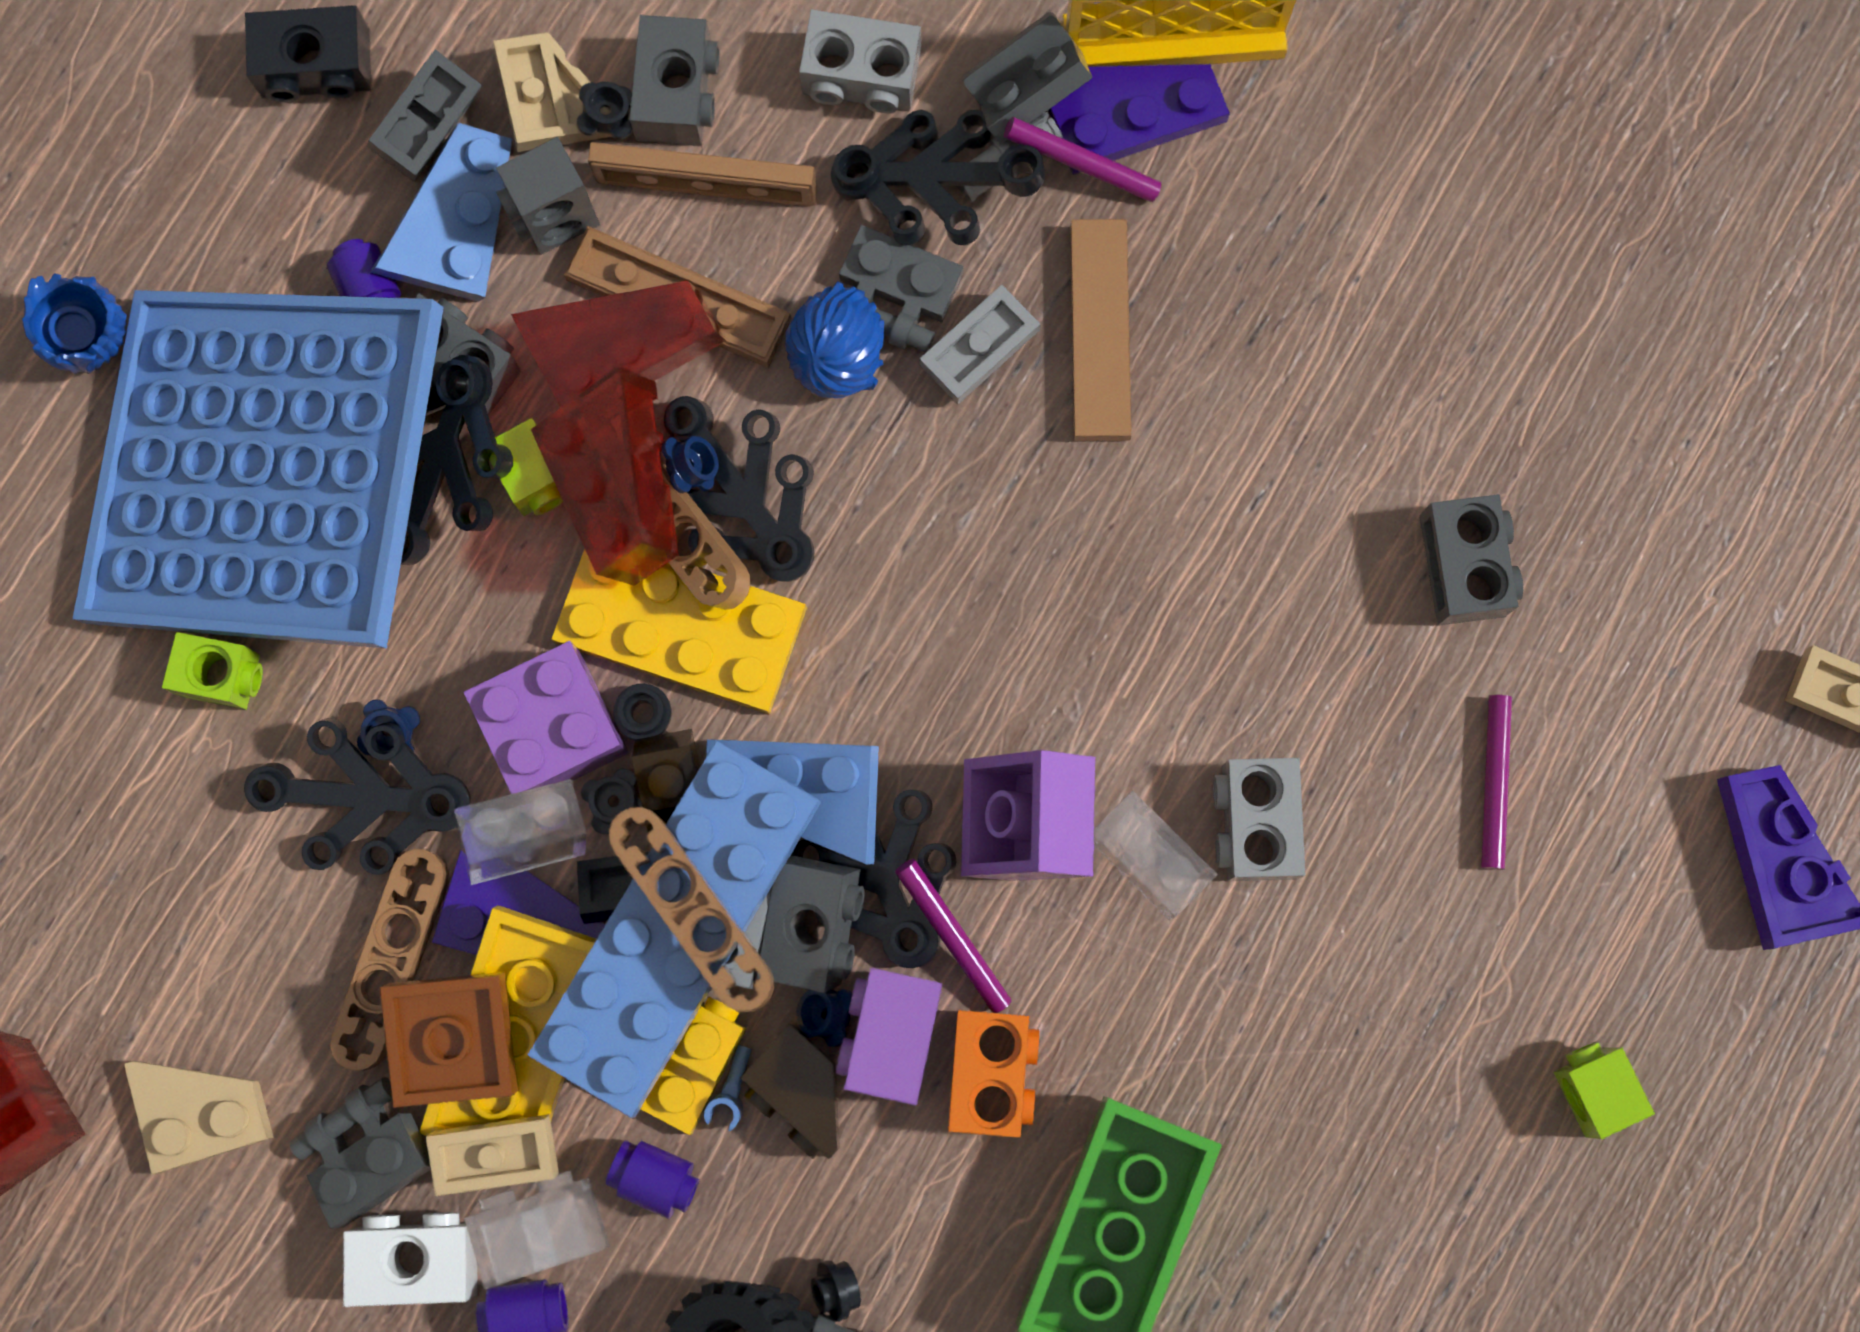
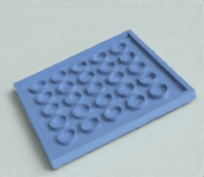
(260, 466)

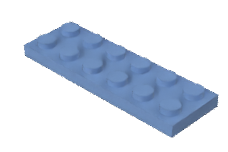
(637, 980)

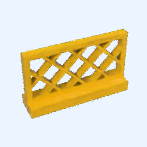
(1178, 31)

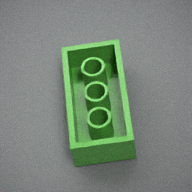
(1119, 1225)

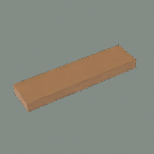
(703, 174)
(615, 267)
(1100, 330)

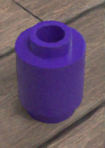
(351, 271)
(652, 1178)
(524, 1308)

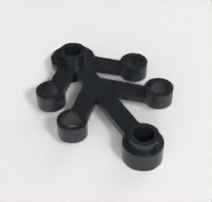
(930, 172)
(444, 455)
(748, 493)
(367, 795)
(882, 880)

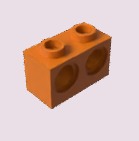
(975, 1072)

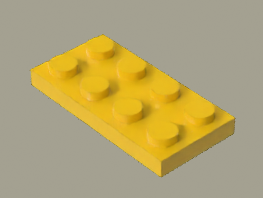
(677, 638)
(538, 969)

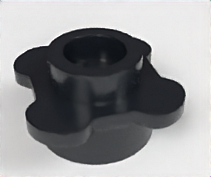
(605, 95)
(598, 795)

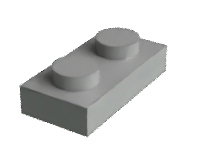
(979, 344)

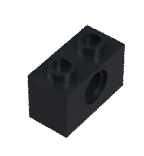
(283, 37)

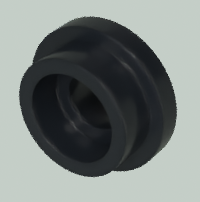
(637, 695)
(835, 1289)

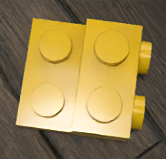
(695, 1067)

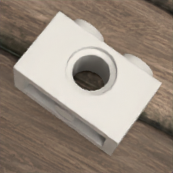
(374, 1268)

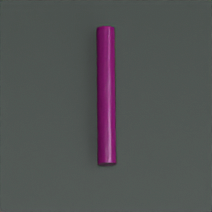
(1082, 159)
(1496, 782)
(953, 936)

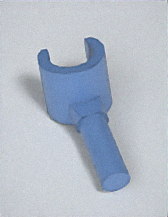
(731, 1089)

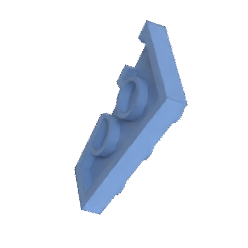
(453, 219)
(837, 776)

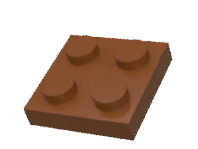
(448, 1039)

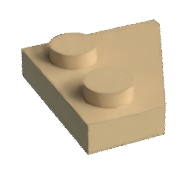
(541, 91)
(194, 1114)

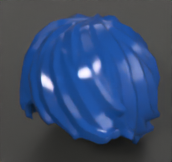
(73, 322)
(836, 342)

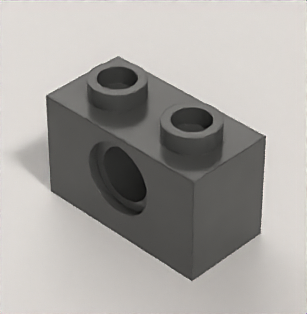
(669, 49)
(788, 947)

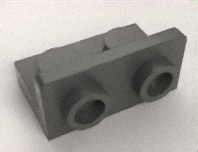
(1027, 75)

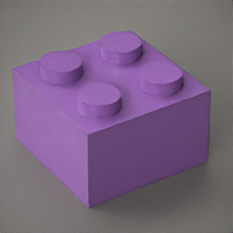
(546, 720)
(1028, 816)
(891, 1035)

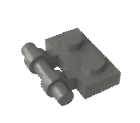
(905, 277)
(371, 1168)

